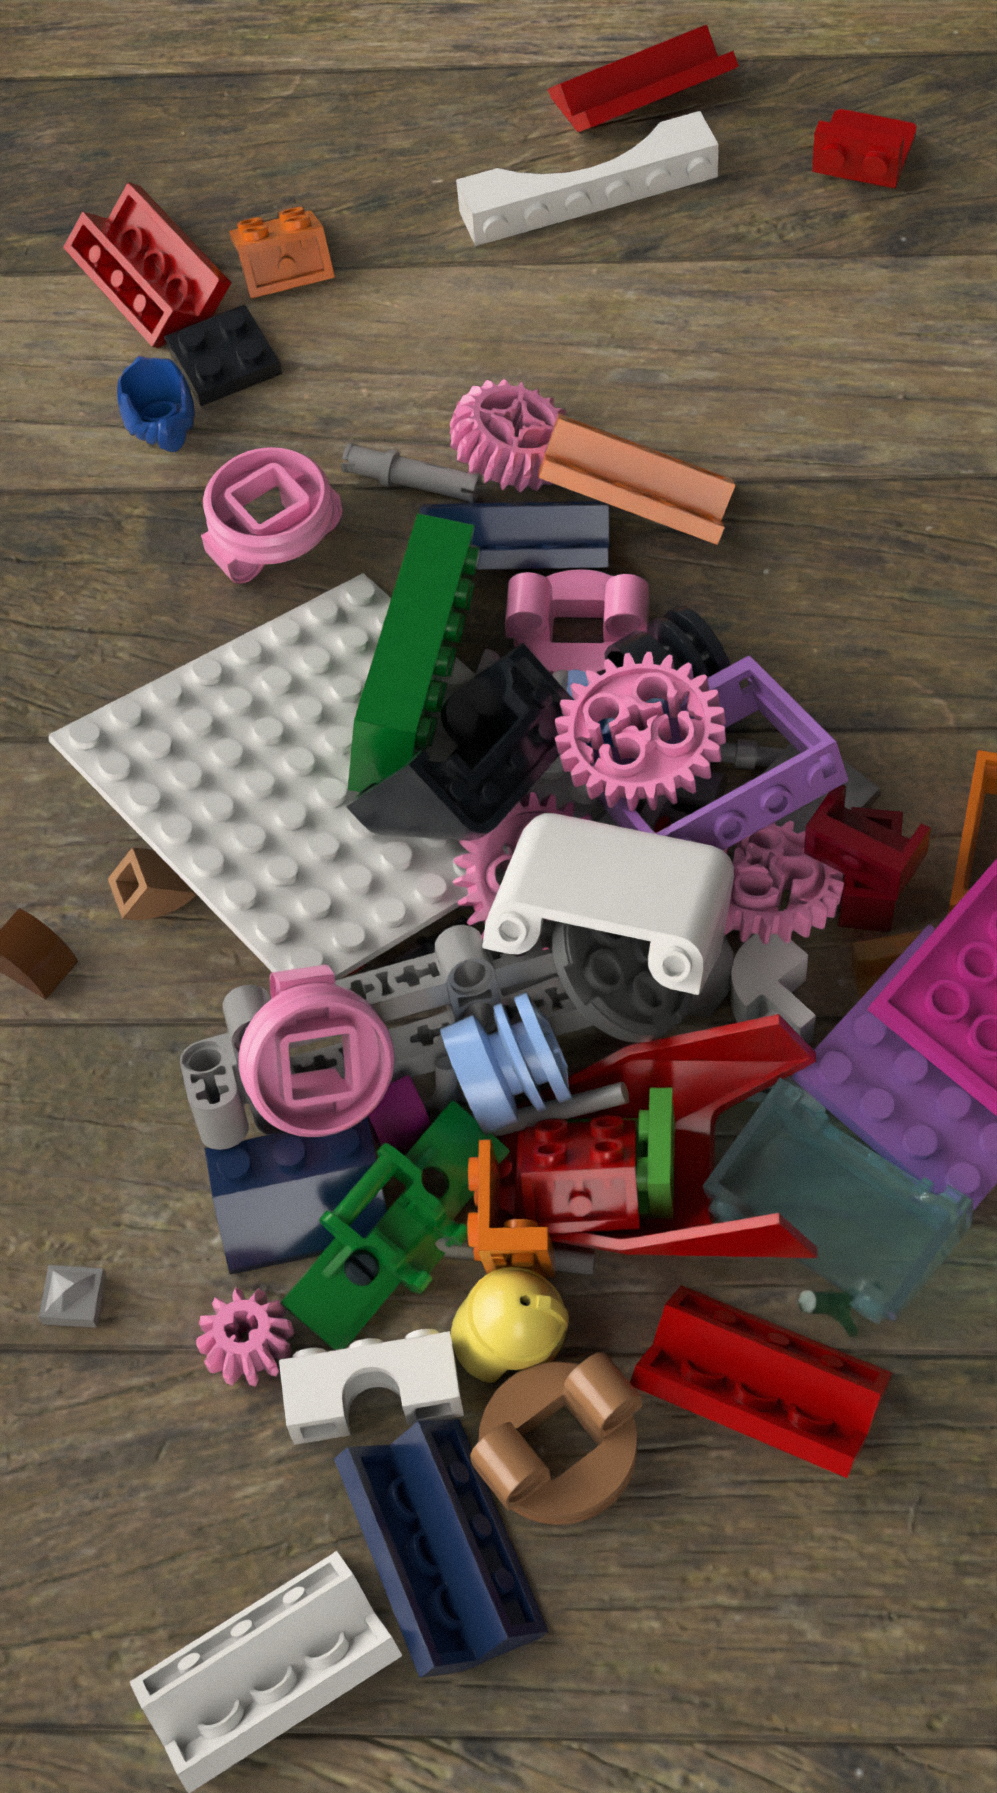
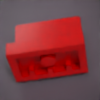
(581, 1175)

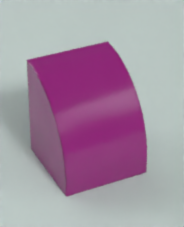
(399, 1116)

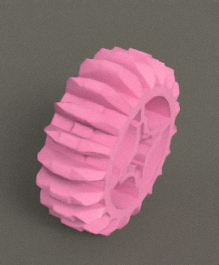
(504, 433)

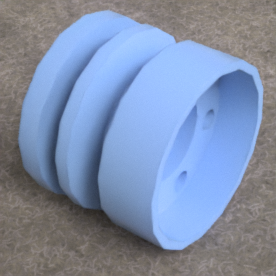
(506, 1063)

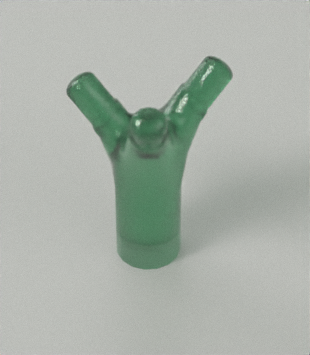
(831, 1304)

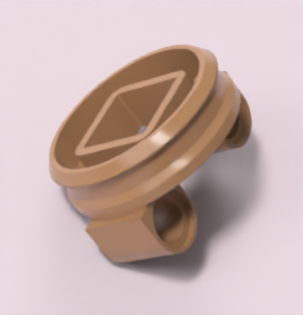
(601, 1404)

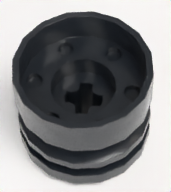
(676, 634)

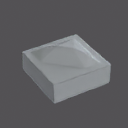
(72, 1296)

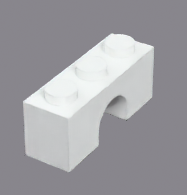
(323, 1384)

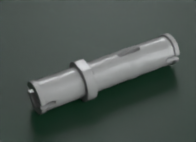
(393, 468)

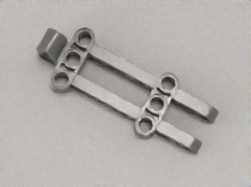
(454, 976)

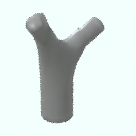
(445, 1087)

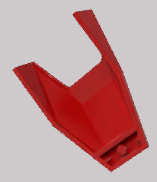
(707, 1076)

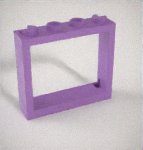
(770, 794)

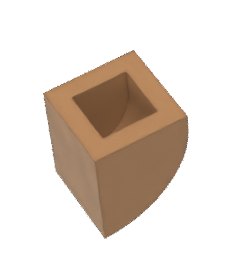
(147, 886)

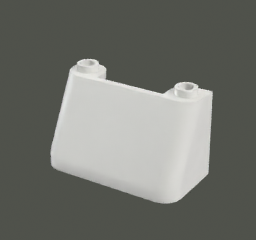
(617, 885)

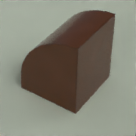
(34, 954)

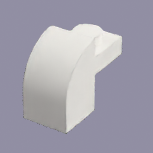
(764, 983)

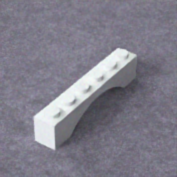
(511, 202)

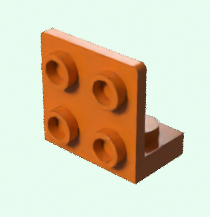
(282, 252)
(520, 1241)

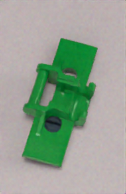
(361, 1273)

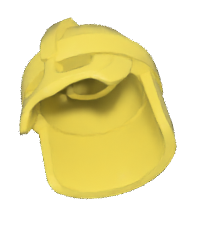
(501, 1334)

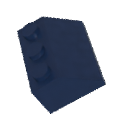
(278, 1188)

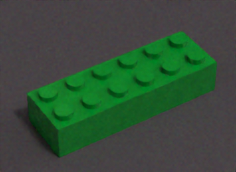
(414, 650)

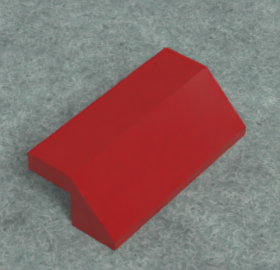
(641, 78)
(147, 266)
(762, 1380)

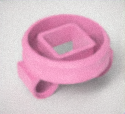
(236, 538)
(577, 593)
(316, 1102)

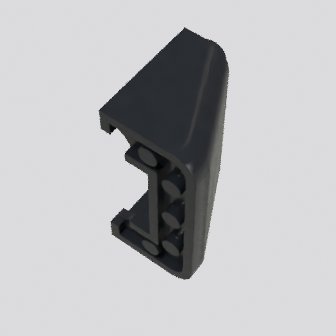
(504, 746)

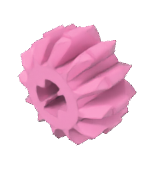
(224, 1337)

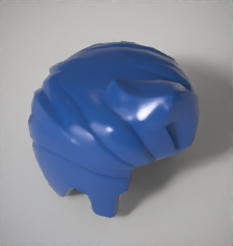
(156, 402)

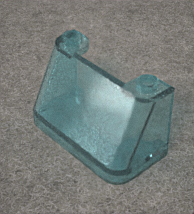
(871, 1221)

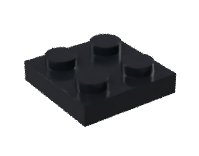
(223, 355)

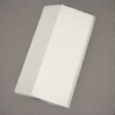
(264, 1671)

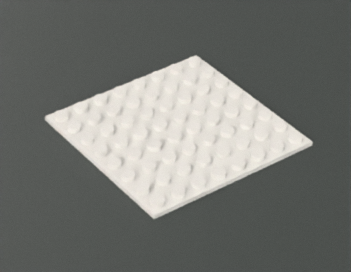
(245, 785)

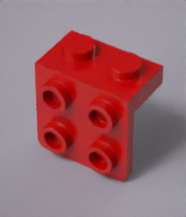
(862, 147)

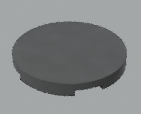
(613, 984)

